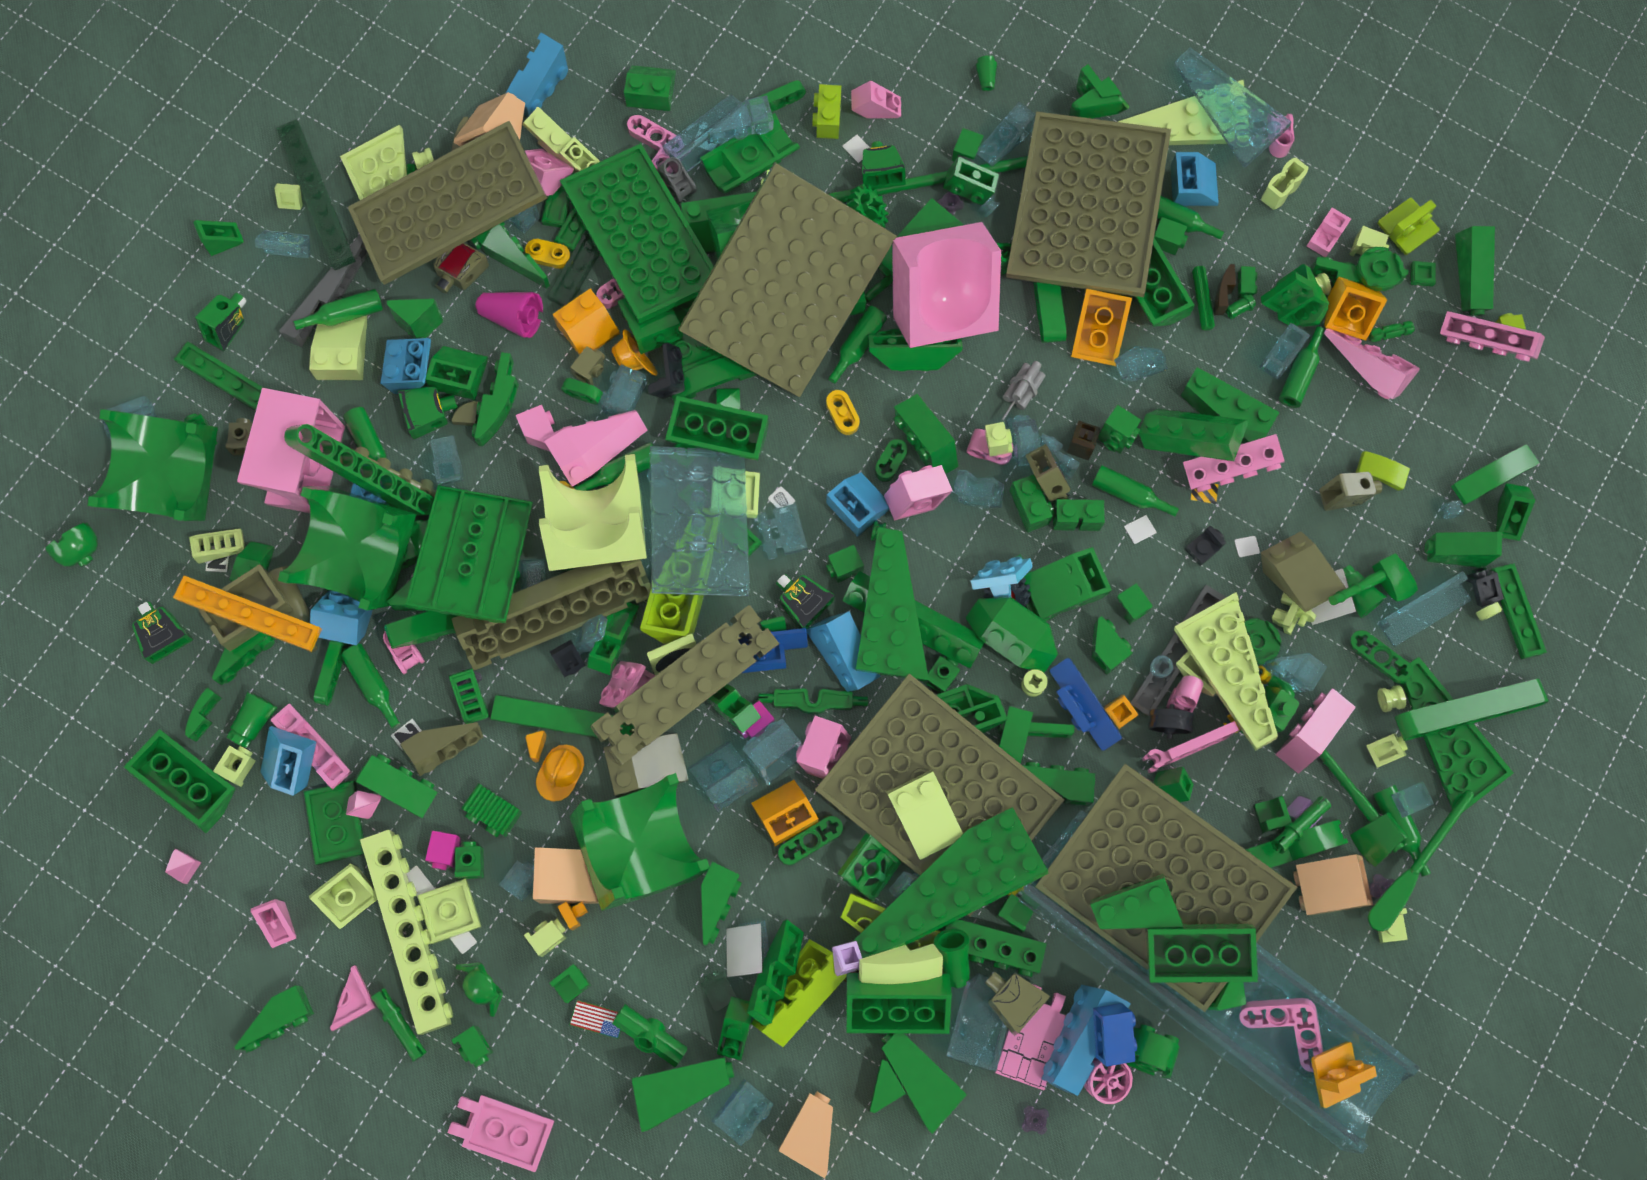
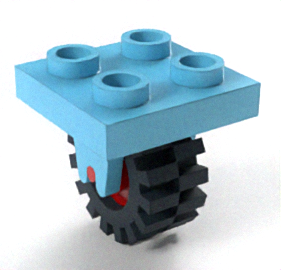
(1005, 579)

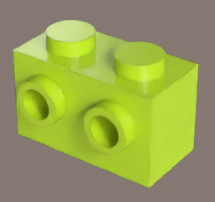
(828, 115)

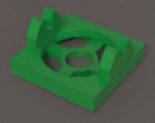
(891, 863)

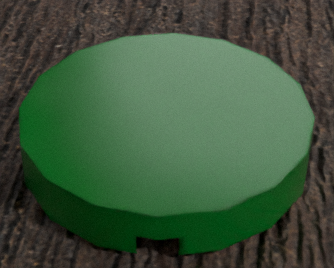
(1379, 269)
(1264, 639)

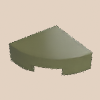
(466, 414)

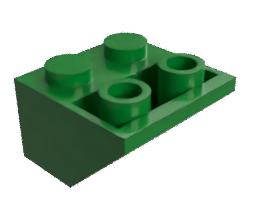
(456, 372)

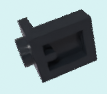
(1206, 545)
(1485, 586)
(567, 658)

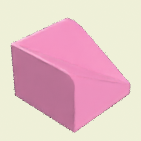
(362, 804)
(182, 866)

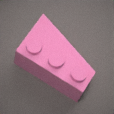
(1316, 731)

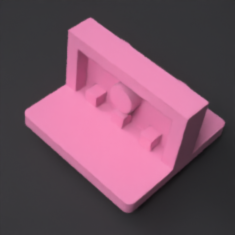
(625, 680)

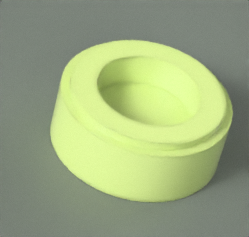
(1489, 611)

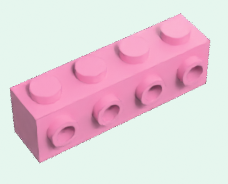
(1492, 335)
(1249, 458)

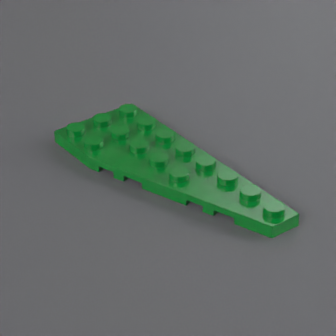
(969, 875)

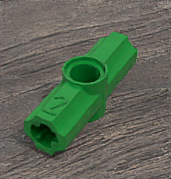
(649, 1035)

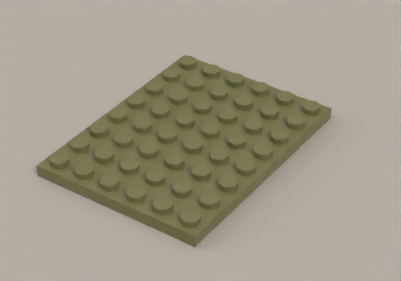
(1089, 204)
(787, 280)
(924, 734)
(1145, 833)

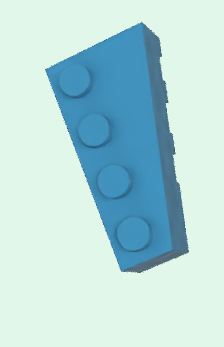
(1075, 1047)

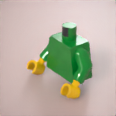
(1279, 700)

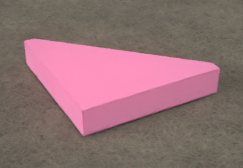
(353, 1001)

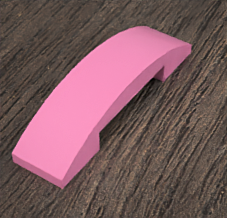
(325, 760)

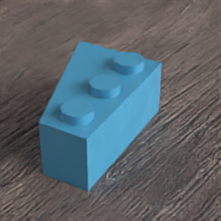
(540, 75)
(839, 645)

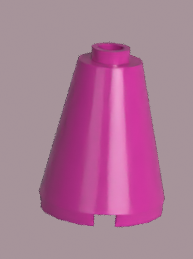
(512, 311)

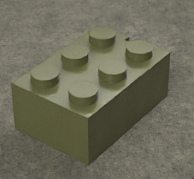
(254, 586)

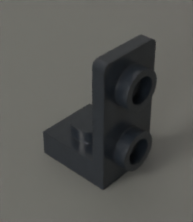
(674, 379)

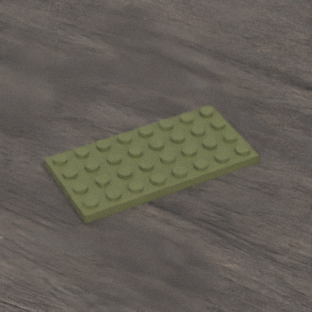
(447, 202)

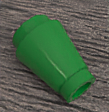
(986, 69)

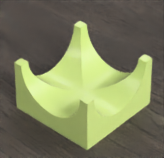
(594, 524)

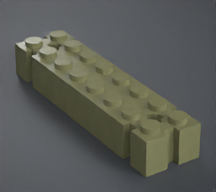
(553, 609)
(684, 685)

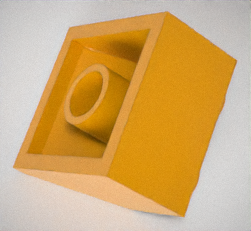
(1353, 308)
(586, 322)

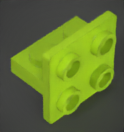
(1410, 225)

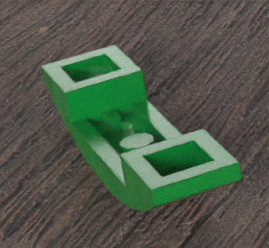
(712, 375)

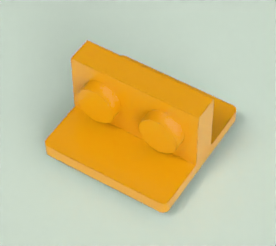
(1339, 1074)

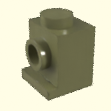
(588, 365)
(237, 444)

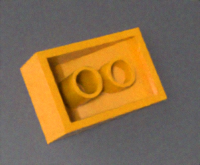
(1101, 327)

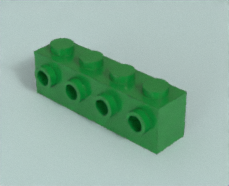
(1002, 948)

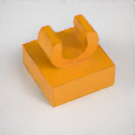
(571, 914)

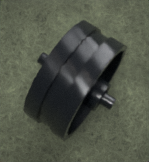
(1171, 721)

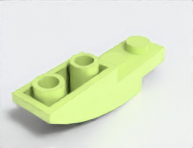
(558, 142)

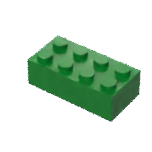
(1202, 953)
(898, 1008)

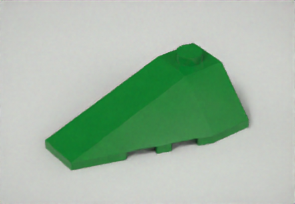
(509, 252)

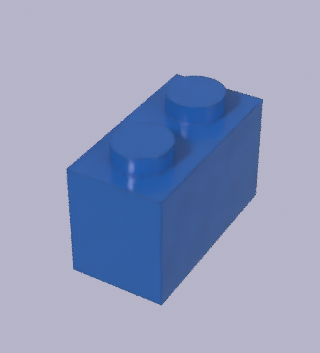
(1114, 1034)

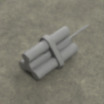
(1024, 386)

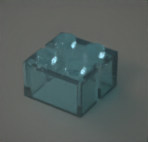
(772, 751)

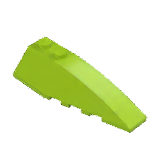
(671, 616)

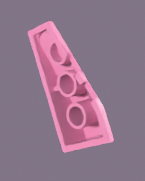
(1383, 373)
(590, 446)

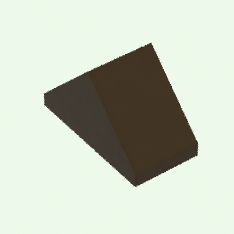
(1083, 440)

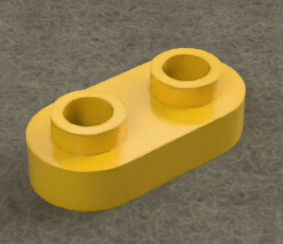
(547, 252)
(844, 413)

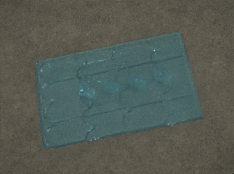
(698, 522)

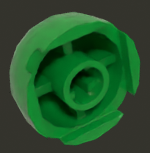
(74, 546)

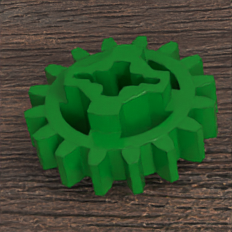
(868, 203)

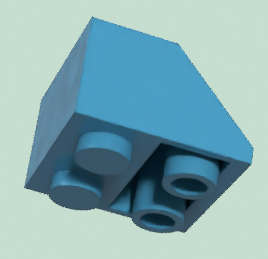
(1194, 180)
(405, 364)
(857, 503)
(340, 618)
(287, 761)

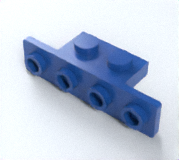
(775, 658)
(1083, 705)

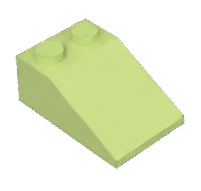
(339, 351)
(925, 814)

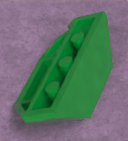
(896, 354)
(1013, 632)
(976, 706)

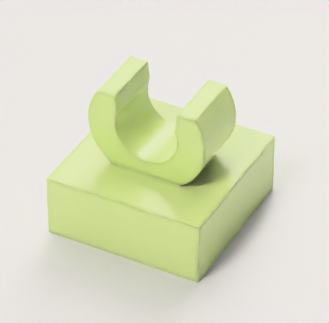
(288, 196)

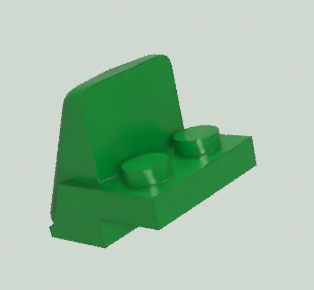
(1097, 96)
(1297, 298)

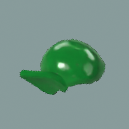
(480, 986)

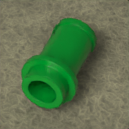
(1244, 304)

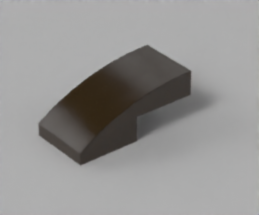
(1224, 288)

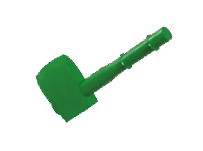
(1390, 573)
(1382, 833)

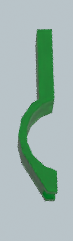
(1313, 841)

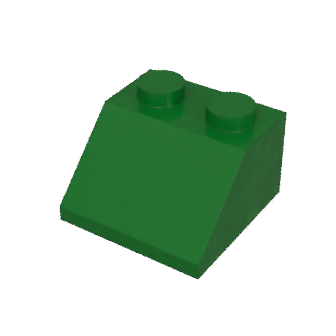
(649, 88)

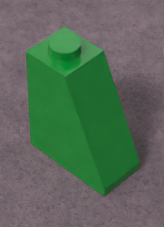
(1464, 548)

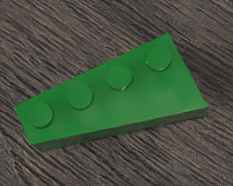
(1220, 399)

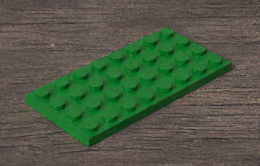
(639, 232)

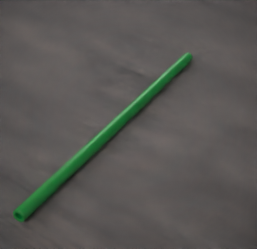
(938, 178)

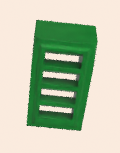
(476, 715)

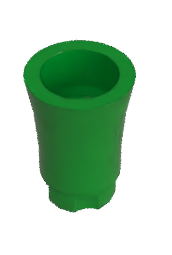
(1367, 599)
(250, 719)
(954, 948)

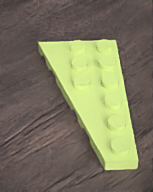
(1186, 120)
(376, 162)
(1227, 659)

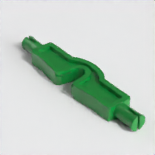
(826, 701)

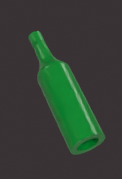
(1186, 216)
(343, 310)
(857, 341)
(1302, 372)
(364, 432)
(614, 468)
(1130, 491)
(369, 681)
(1413, 841)

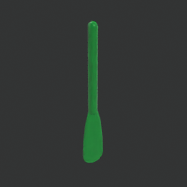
(1396, 896)

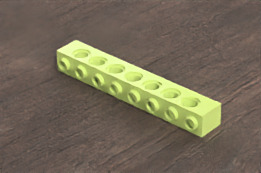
(374, 849)

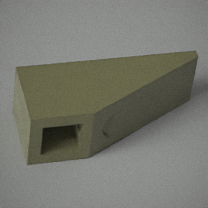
(437, 745)

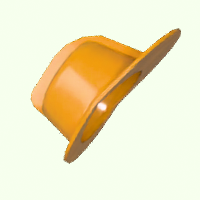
(627, 354)
(559, 772)

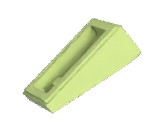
(215, 537)

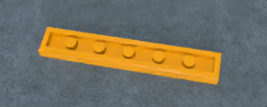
(247, 613)

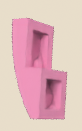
(1328, 232)

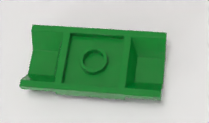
(747, 158)

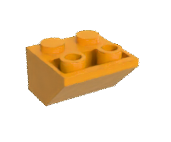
(785, 812)

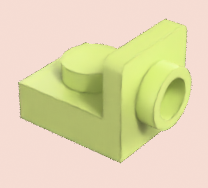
(1387, 749)
(1396, 932)

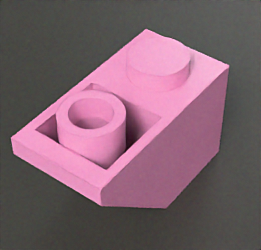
(875, 101)
(536, 426)

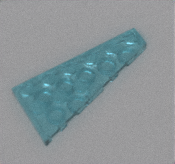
(1237, 113)

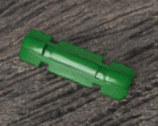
(1391, 331)

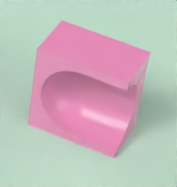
(946, 284)
(274, 464)

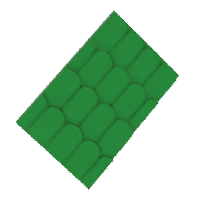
(470, 555)

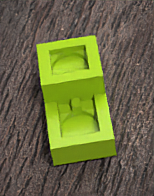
(1384, 469)

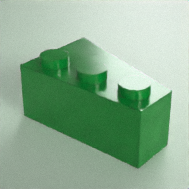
(926, 434)
(396, 785)
(1138, 906)

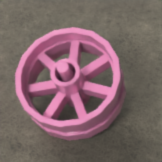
(1109, 1080)

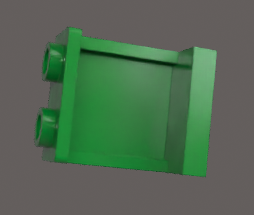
(654, 331)

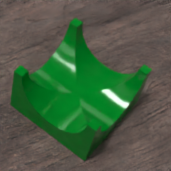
(157, 466)
(351, 546)
(635, 844)

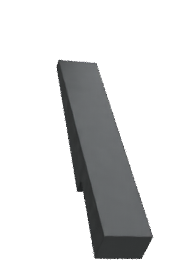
(328, 289)
(1154, 688)

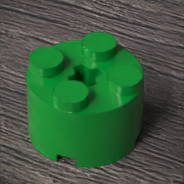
(1154, 1052)

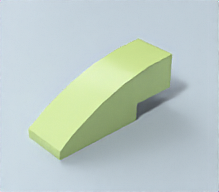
(901, 965)

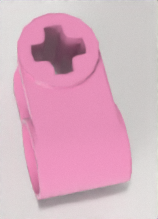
(1287, 138)
(979, 449)
(404, 656)
(1186, 694)

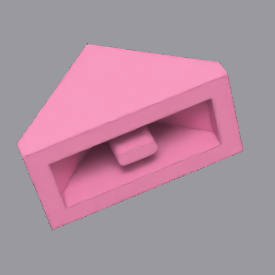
(274, 922)

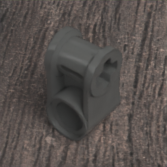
(677, 180)

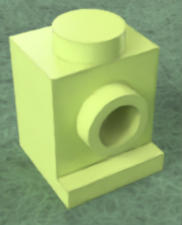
(1367, 239)
(998, 439)
(226, 765)
(546, 936)

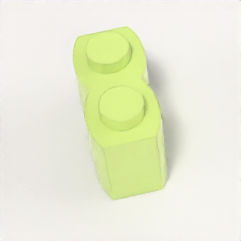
(1284, 183)

